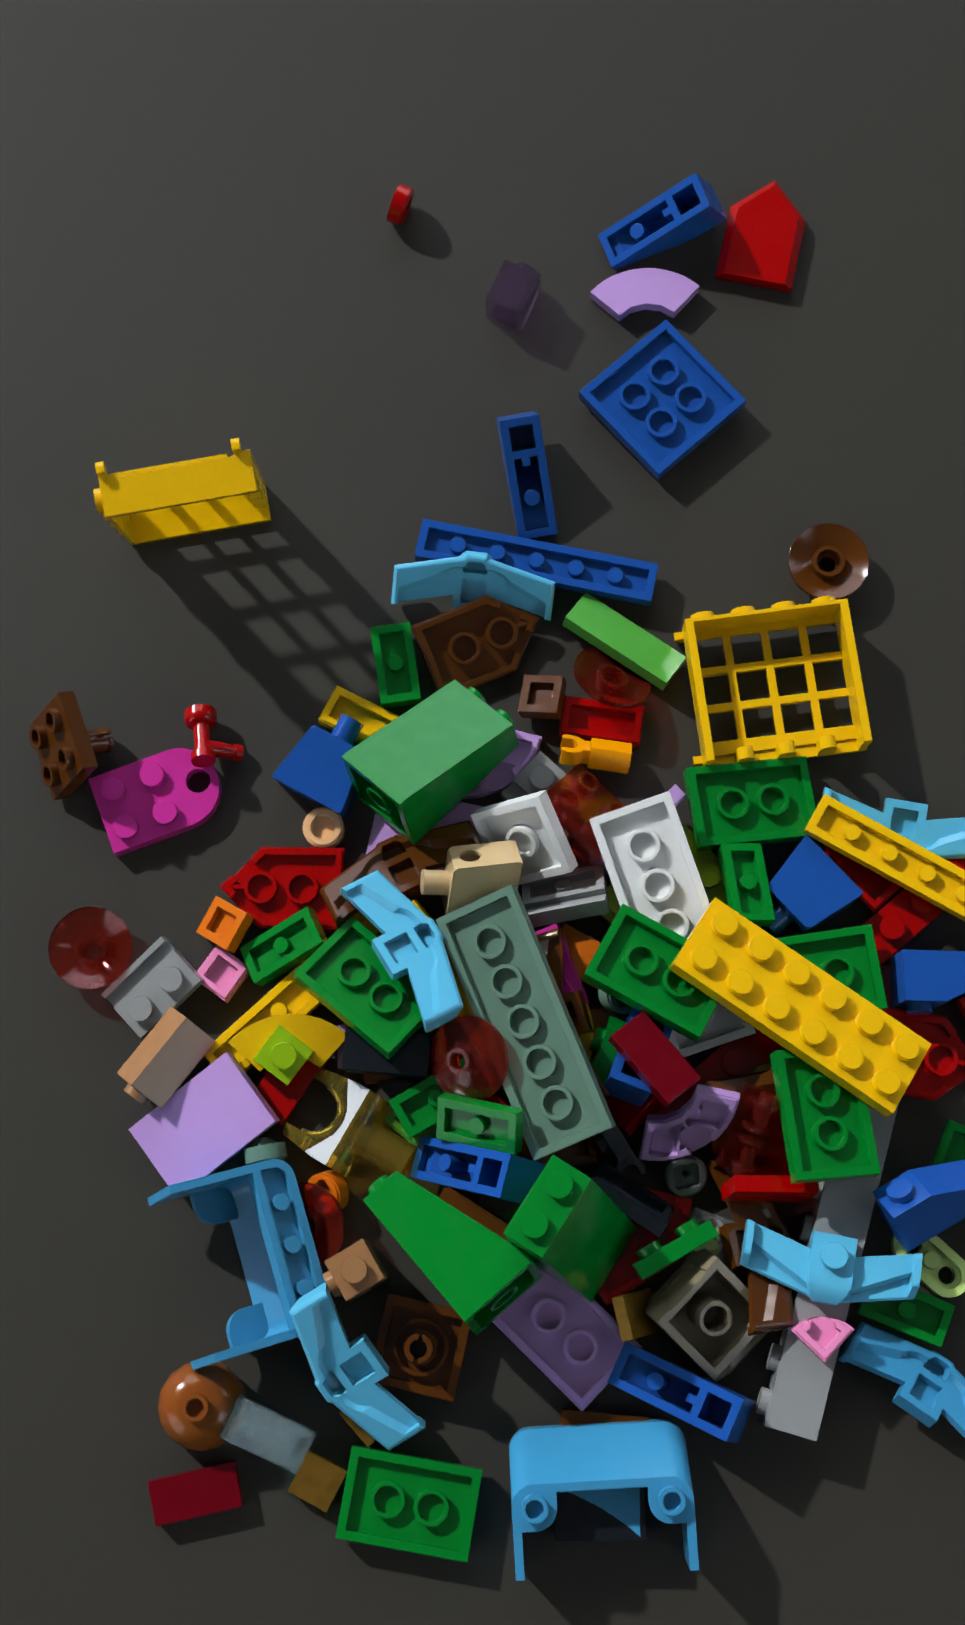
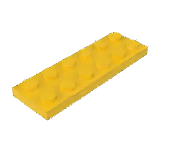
(801, 1007)

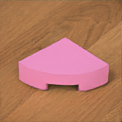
(822, 1335)

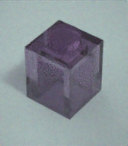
(513, 294)

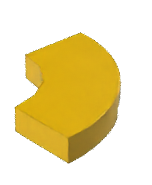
(314, 1032)

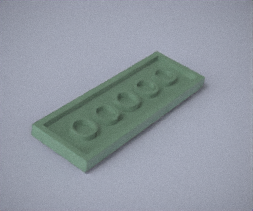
(517, 993)

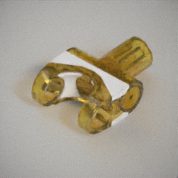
(354, 1131)

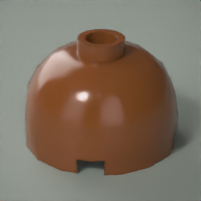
(198, 1404)

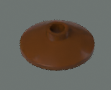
(828, 544)

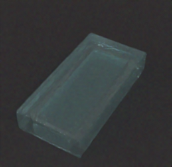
(268, 1434)

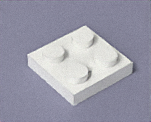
(536, 831)

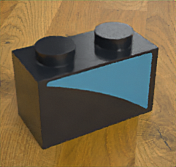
(601, 1515)

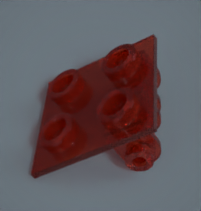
(577, 800)
(755, 1135)

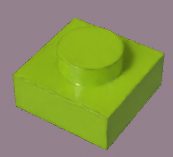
(283, 1055)

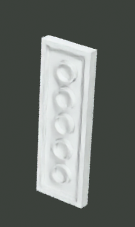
(659, 878)

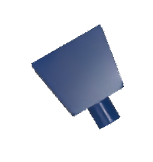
(317, 766)
(809, 890)

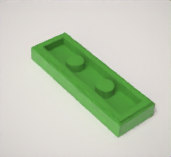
(624, 641)

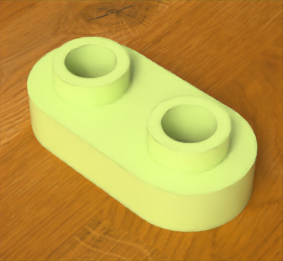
(935, 1256)

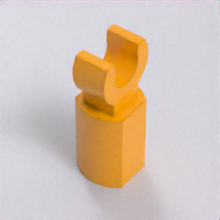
(596, 753)

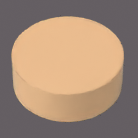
(323, 828)

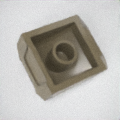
(705, 1314)

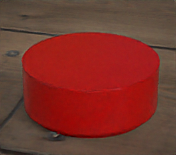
(400, 205)

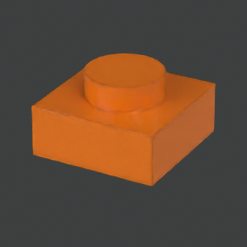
(225, 924)

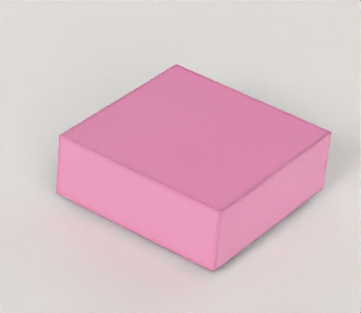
(223, 973)

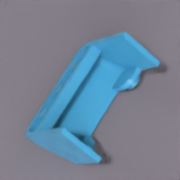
(271, 1243)
(600, 1458)

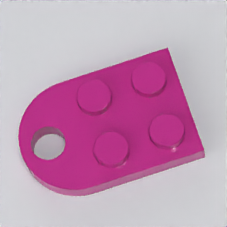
(153, 799)

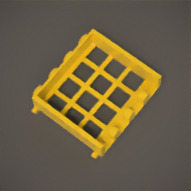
(183, 497)
(779, 617)

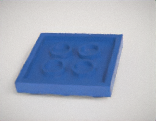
(662, 399)

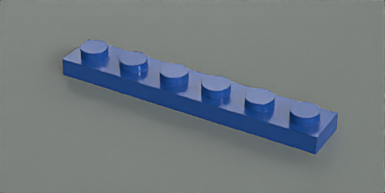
(567, 566)

